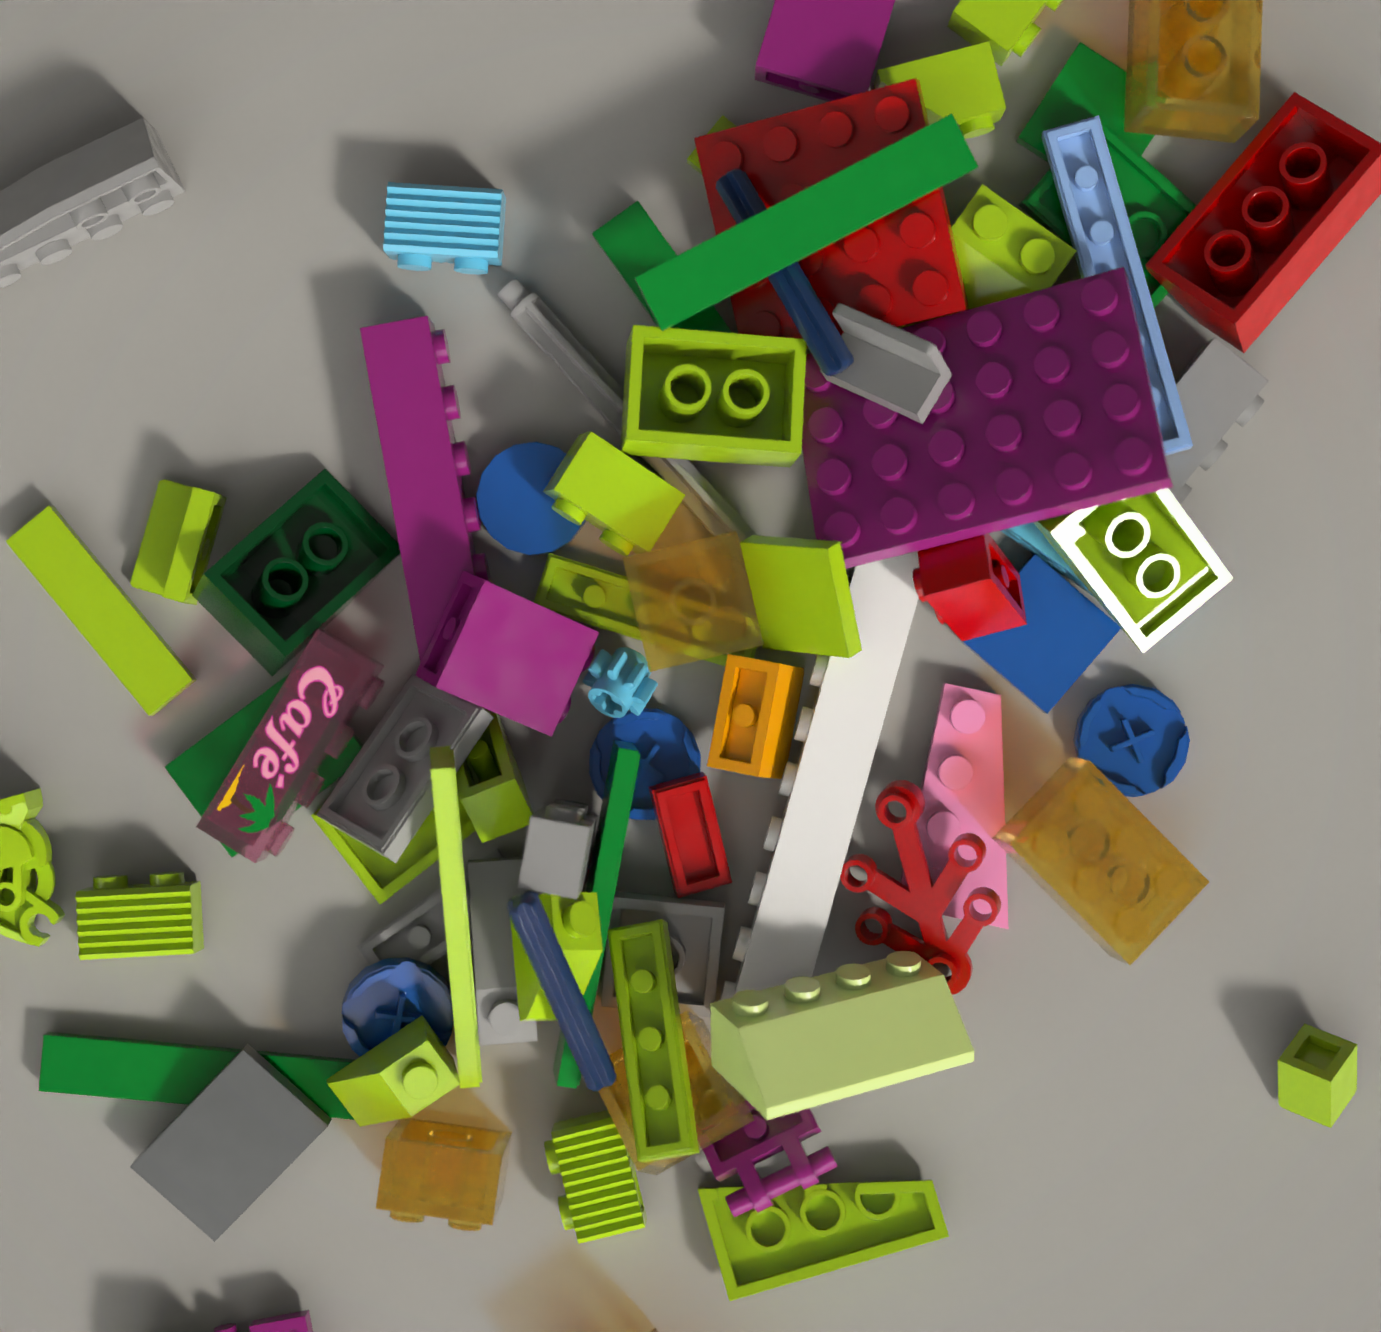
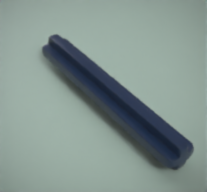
(790, 283)
(561, 990)

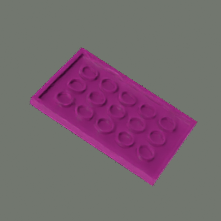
(1034, 424)

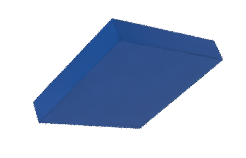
(1055, 645)

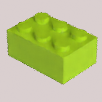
(713, 396)

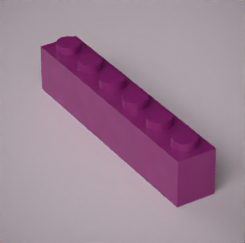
(423, 465)

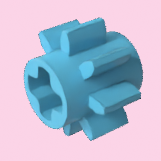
(619, 682)

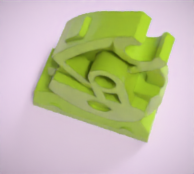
(23, 856)

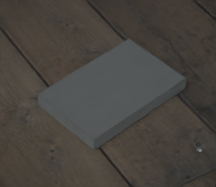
(231, 1142)

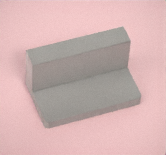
(890, 365)

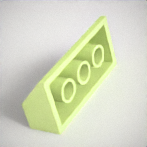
(838, 1034)

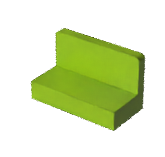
(177, 541)

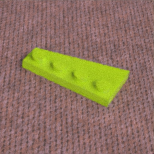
(818, 1230)

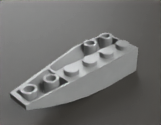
(84, 197)

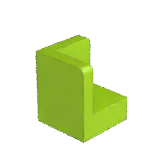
(1317, 1075)

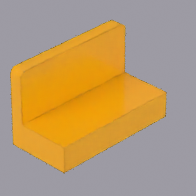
(755, 717)

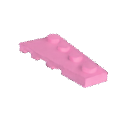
(966, 794)

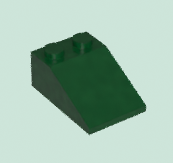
(296, 571)

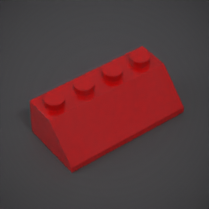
(1270, 221)

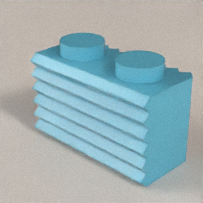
(444, 226)

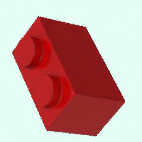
(971, 587)

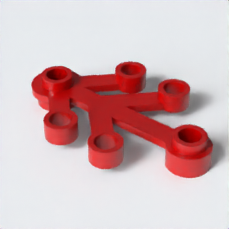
(921, 898)

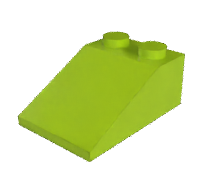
(1004, 251)
(1139, 562)

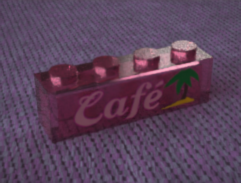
(291, 747)

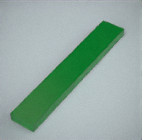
(806, 222)
(604, 876)
(167, 1070)

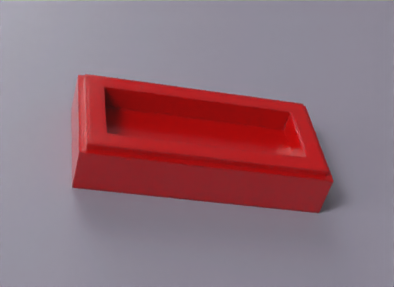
(690, 834)

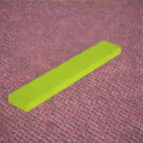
(456, 915)

